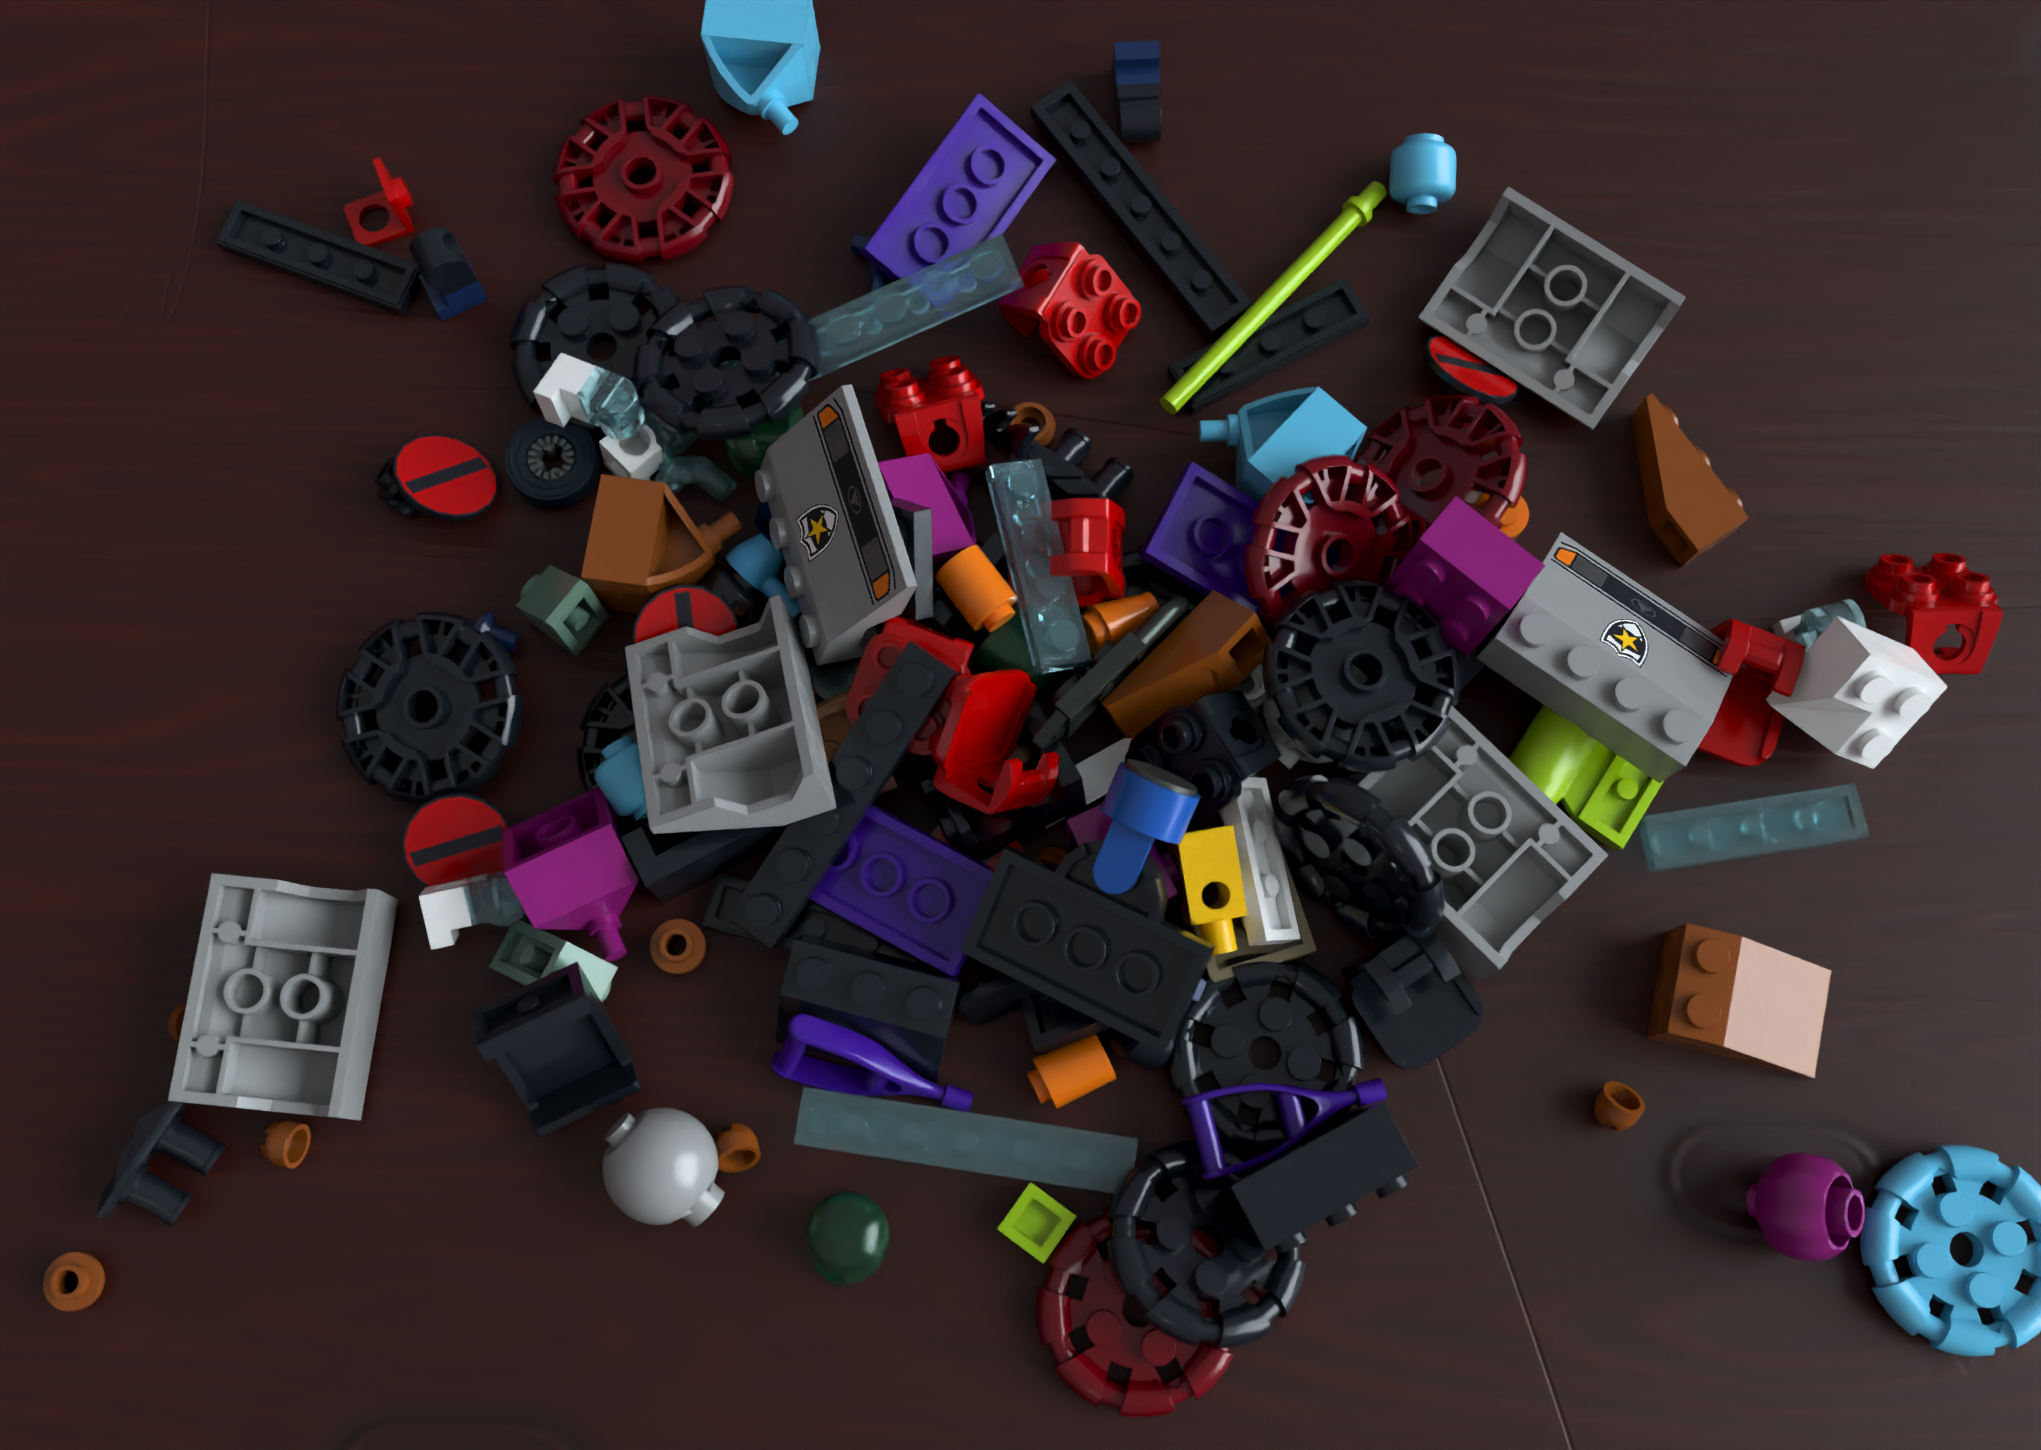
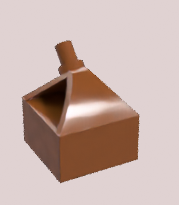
(646, 543)

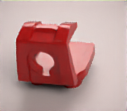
(1078, 303)
(946, 393)
(1092, 546)
(1935, 597)
(883, 652)
(1760, 663)
(981, 736)

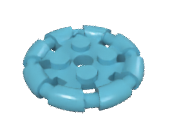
(1925, 1238)

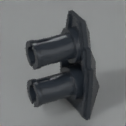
(1067, 480)
(157, 1132)

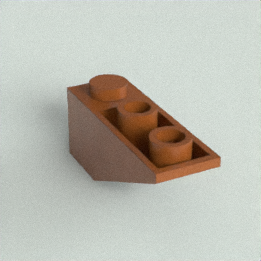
(1681, 492)
(1199, 658)

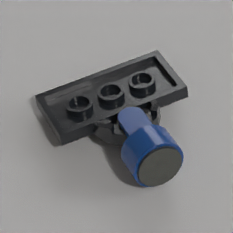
(1097, 920)

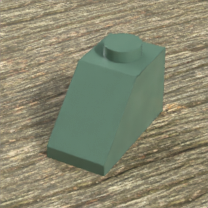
(562, 608)
(533, 954)

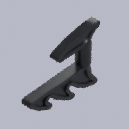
(1009, 439)

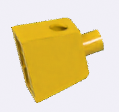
(1206, 858)

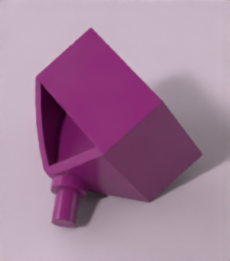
(924, 483)
(573, 869)

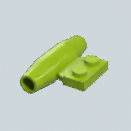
(1591, 781)

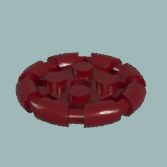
(647, 205)
(1454, 452)
(1316, 525)
(1115, 1338)

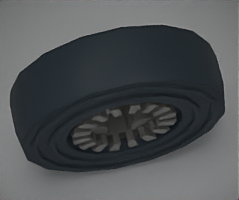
(559, 487)

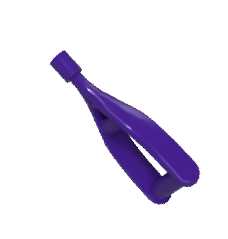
(885, 1073)
(1291, 1110)

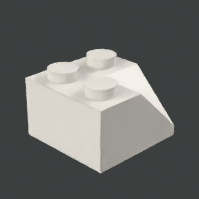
(1859, 692)

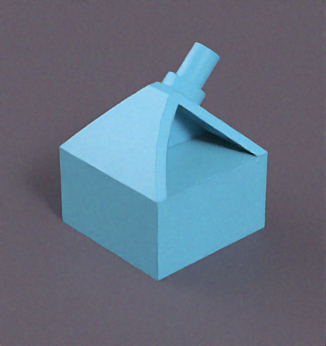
(762, 55)
(1282, 432)

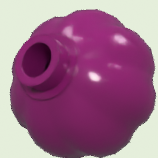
(1806, 1207)

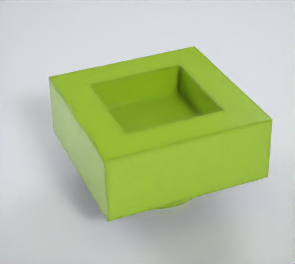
(1036, 1222)

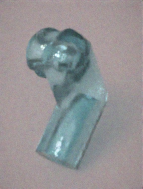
(696, 470)

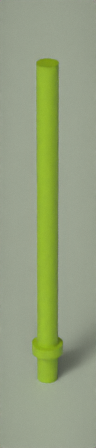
(1355, 213)

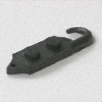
(1111, 665)

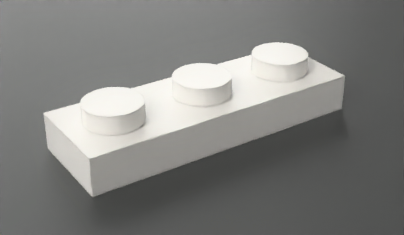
(1262, 866)

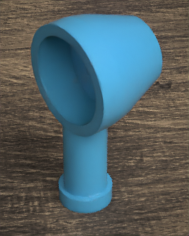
(760, 566)

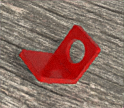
(394, 199)

